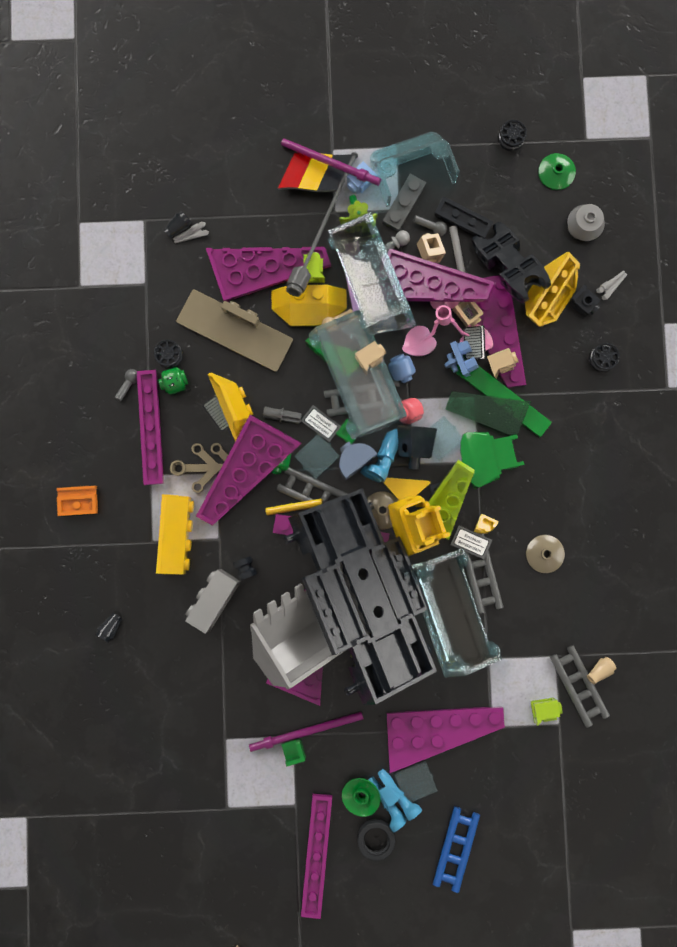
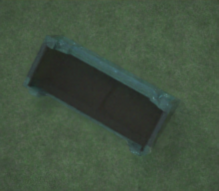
(371, 276)
(454, 616)

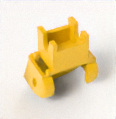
(417, 529)

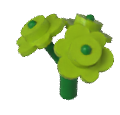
(356, 210)

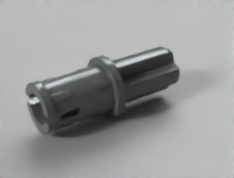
(282, 415)

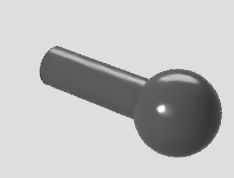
(438, 227)
(130, 378)

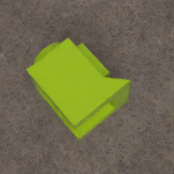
(315, 268)
(545, 710)

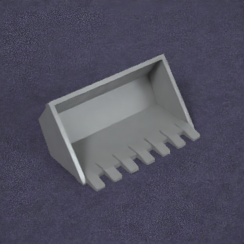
(290, 639)

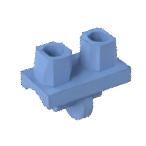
(465, 366)

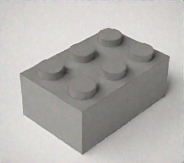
(212, 600)

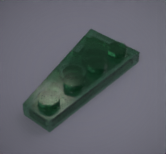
(491, 411)

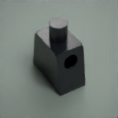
(415, 443)

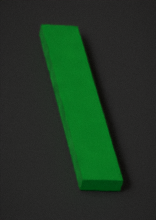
(492, 387)

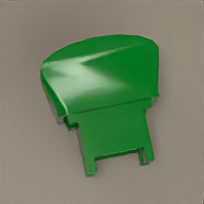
(487, 456)

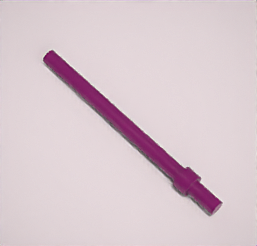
(362, 175)
(269, 742)

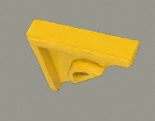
(405, 487)

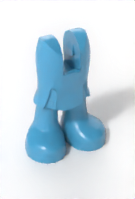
(385, 457)
(389, 796)

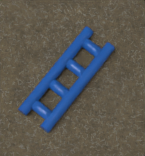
(460, 861)

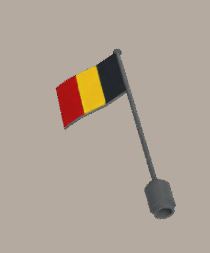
(313, 176)

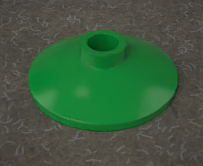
(556, 179)
(359, 804)

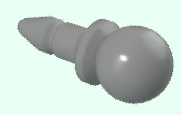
(401, 239)

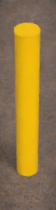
(293, 507)

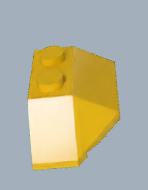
(547, 304)
(311, 306)
(231, 402)

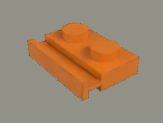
(77, 501)

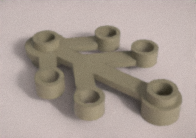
(210, 468)

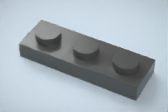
(404, 202)

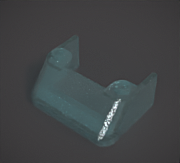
(385, 160)

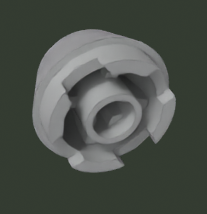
(586, 222)

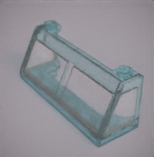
(368, 398)

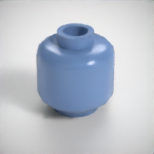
(401, 368)

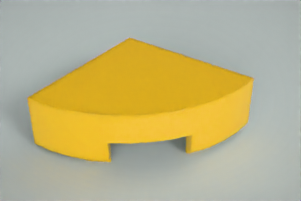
(485, 524)

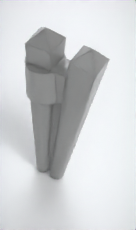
(192, 233)
(610, 286)

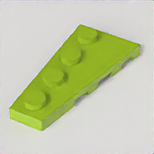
(452, 494)

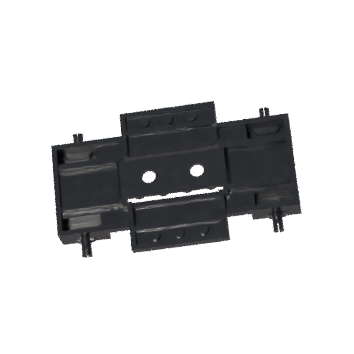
(349, 534)

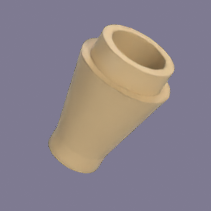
(602, 670)

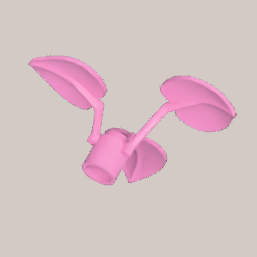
(419, 339)

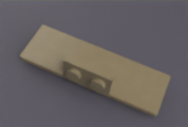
(235, 329)

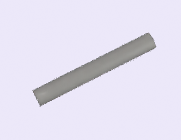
(457, 248)

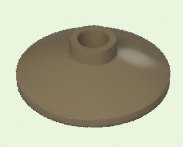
(382, 499)
(536, 557)

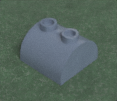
(355, 458)

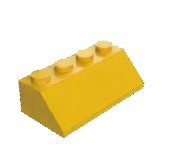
(174, 534)

